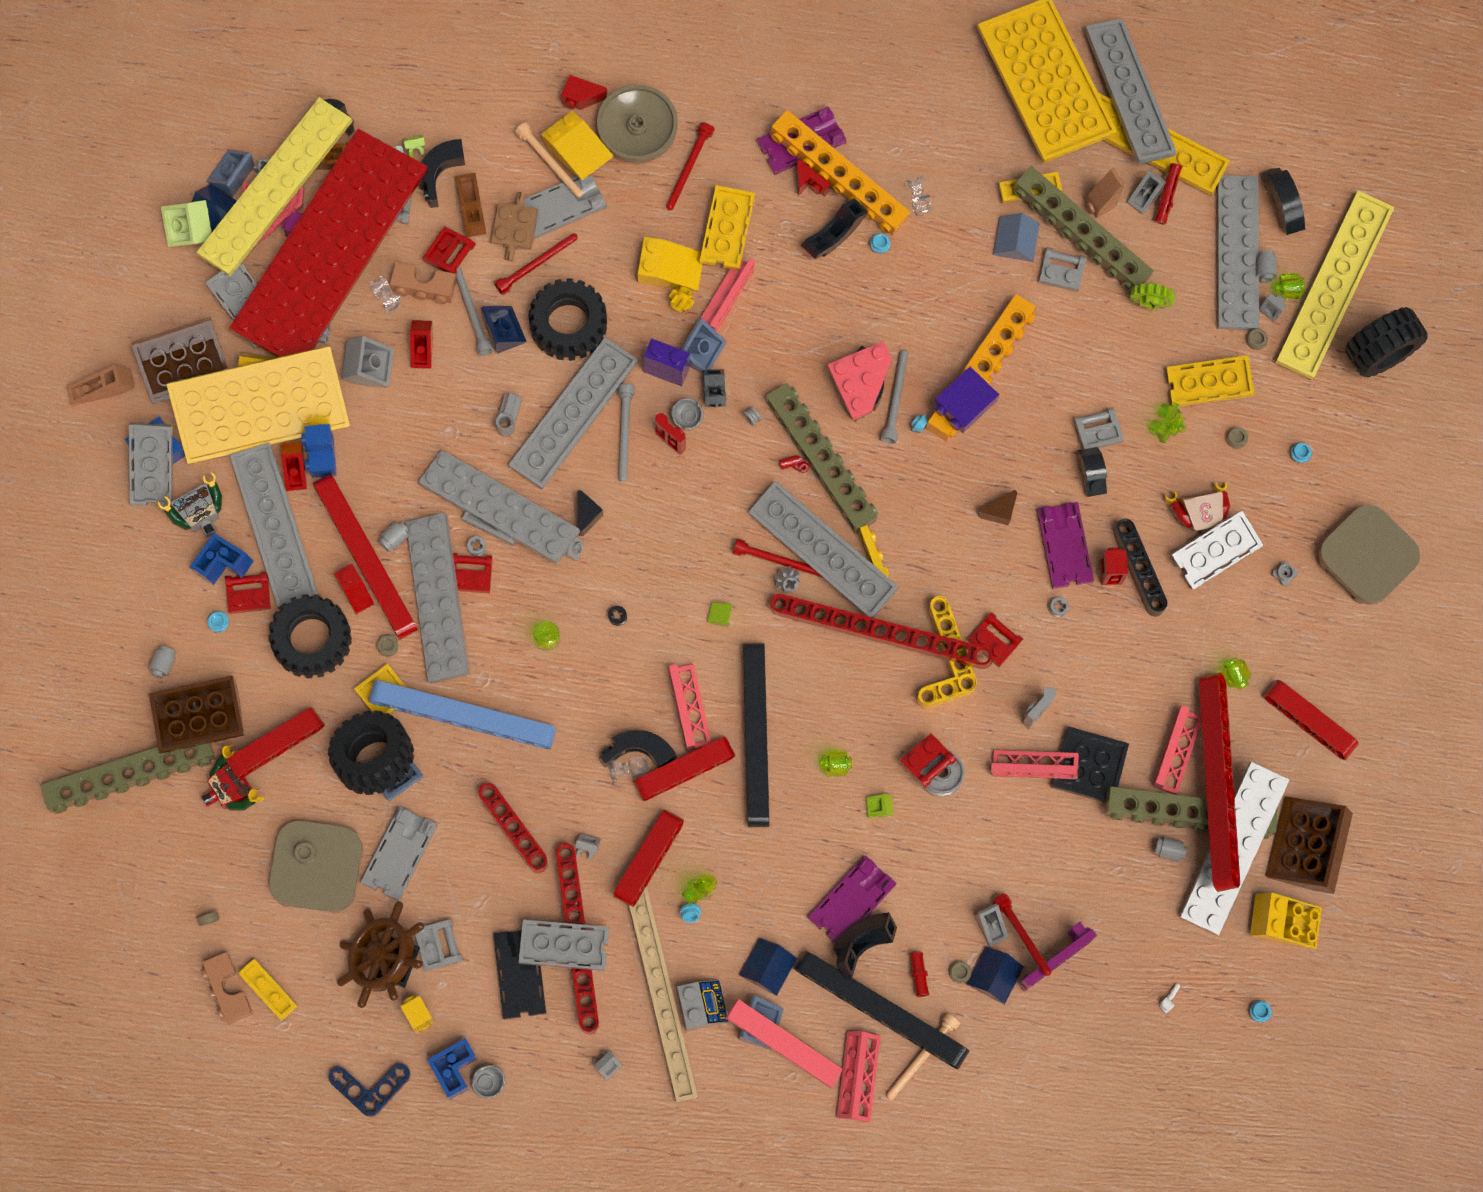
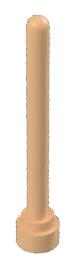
(525, 132)
(949, 1023)

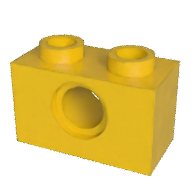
(417, 1014)

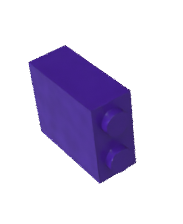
(666, 362)
(965, 400)

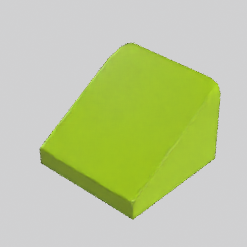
(720, 614)
(879, 805)

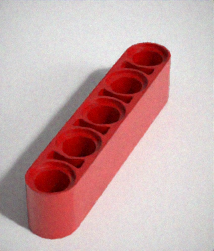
(1311, 719)
(275, 743)
(684, 769)
(509, 818)
(648, 858)

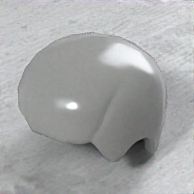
(687, 413)
(488, 1081)

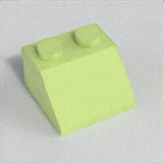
(186, 223)

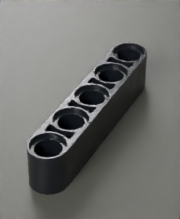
(1140, 577)

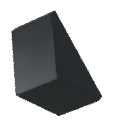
(588, 513)

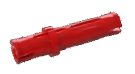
(1166, 201)

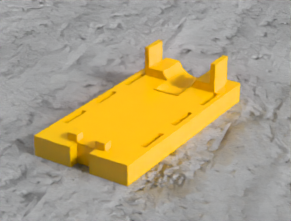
(727, 227)
(1212, 382)

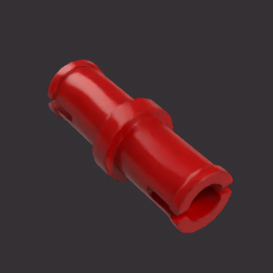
(919, 974)

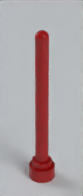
(704, 132)
(504, 284)
(742, 548)
(1005, 906)

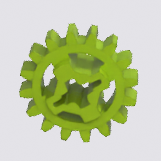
(1152, 296)

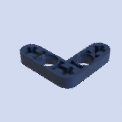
(365, 1095)

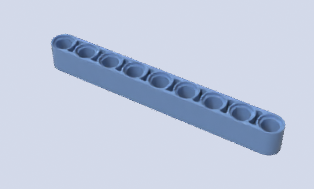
(462, 714)

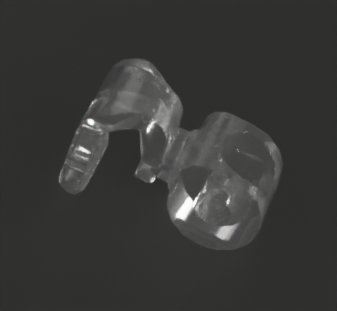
(920, 203)
(382, 290)
(635, 767)

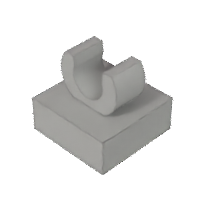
(1273, 307)
(587, 843)
(607, 1065)

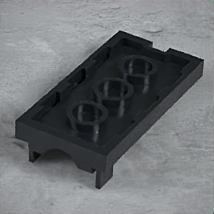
(519, 980)

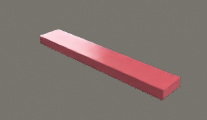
(783, 1043)

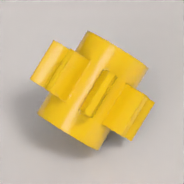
(681, 299)

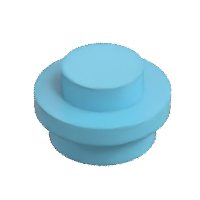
(880, 243)
(919, 423)
(1301, 452)
(218, 621)
(690, 912)
(1260, 1011)

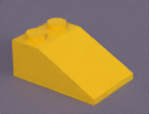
(576, 145)
(669, 265)

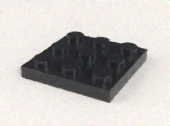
(1098, 765)

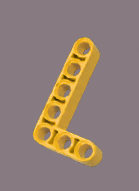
(958, 676)

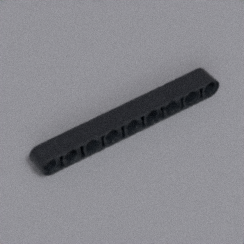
(756, 735)
(882, 1010)

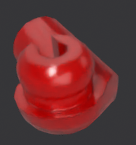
(795, 462)

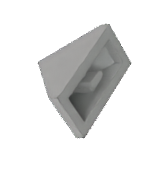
(1147, 192)
(992, 924)

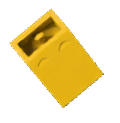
(1285, 920)

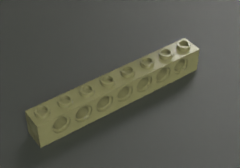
(1080, 219)
(785, 395)
(54, 789)
(1115, 809)

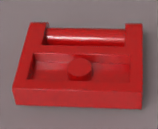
(444, 247)
(670, 435)
(473, 580)
(250, 599)
(987, 639)
(923, 755)

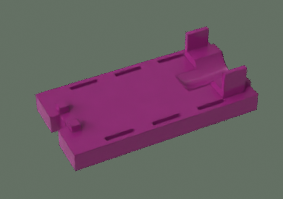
(820, 122)
(1065, 545)
(852, 899)
(1081, 937)

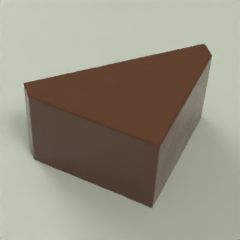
(1000, 509)

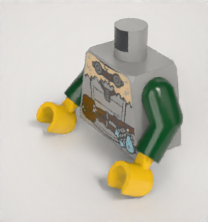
(196, 508)

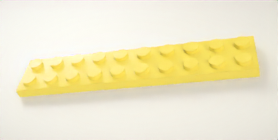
(274, 187)
(1335, 285)

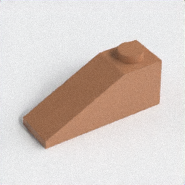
(1105, 194)
(101, 385)

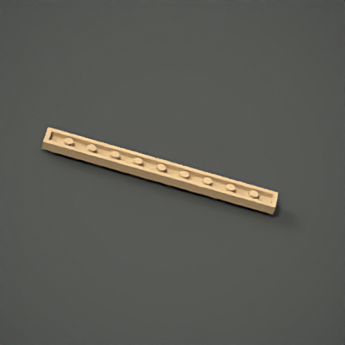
(663, 999)

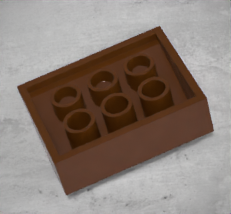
(177, 356)
(196, 714)
(1310, 844)

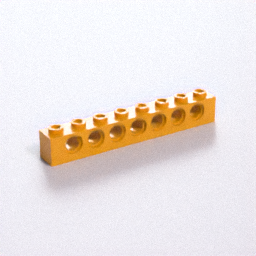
(836, 162)
(1017, 308)

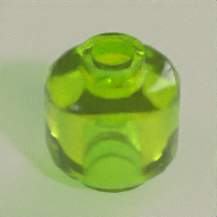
(1290, 286)
(546, 629)
(1236, 673)
(835, 763)

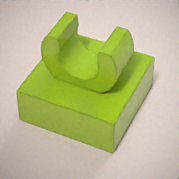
(414, 142)

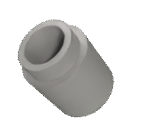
(1266, 266)
(393, 536)
(162, 661)
(1170, 849)

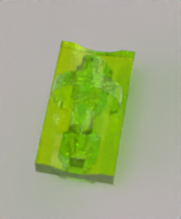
(1171, 424)
(700, 888)

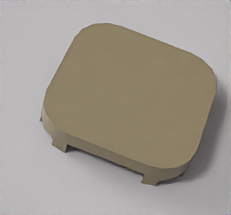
(1369, 554)
(326, 882)

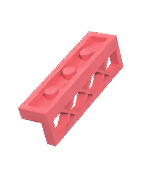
(727, 294)
(681, 704)
(1172, 746)
(1035, 769)
(855, 1075)

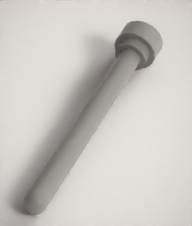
(483, 346)
(626, 392)
(889, 433)

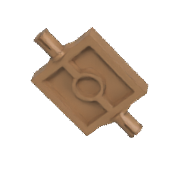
(515, 226)

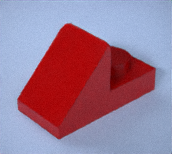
(807, 176)

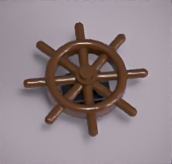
(389, 958)

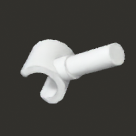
(1166, 1005)

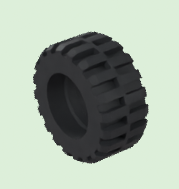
(568, 294)
(1386, 342)
(294, 614)
(358, 734)

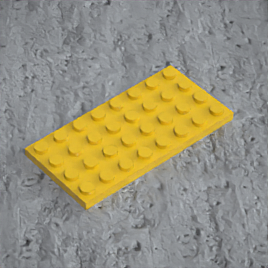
(1046, 79)
(257, 404)

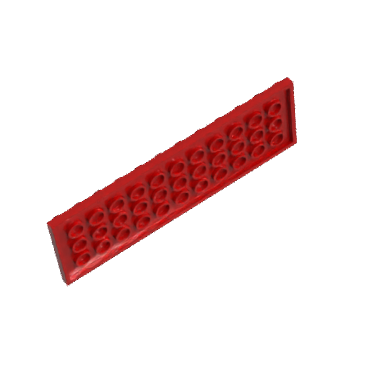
(329, 247)

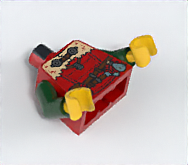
(227, 789)

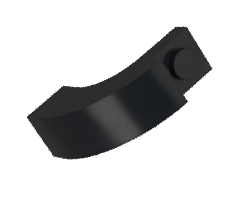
(439, 159)
(1287, 199)
(837, 230)
(639, 741)
(861, 936)

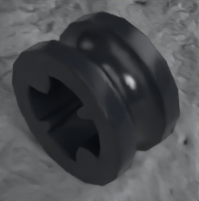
(619, 609)

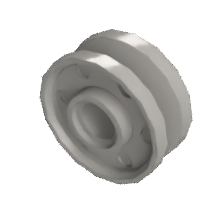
(947, 785)

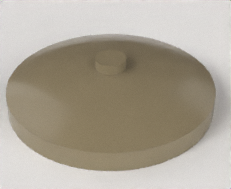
(637, 123)

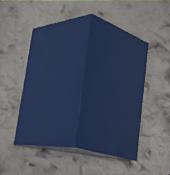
(217, 203)
(503, 327)
(768, 966)
(995, 974)

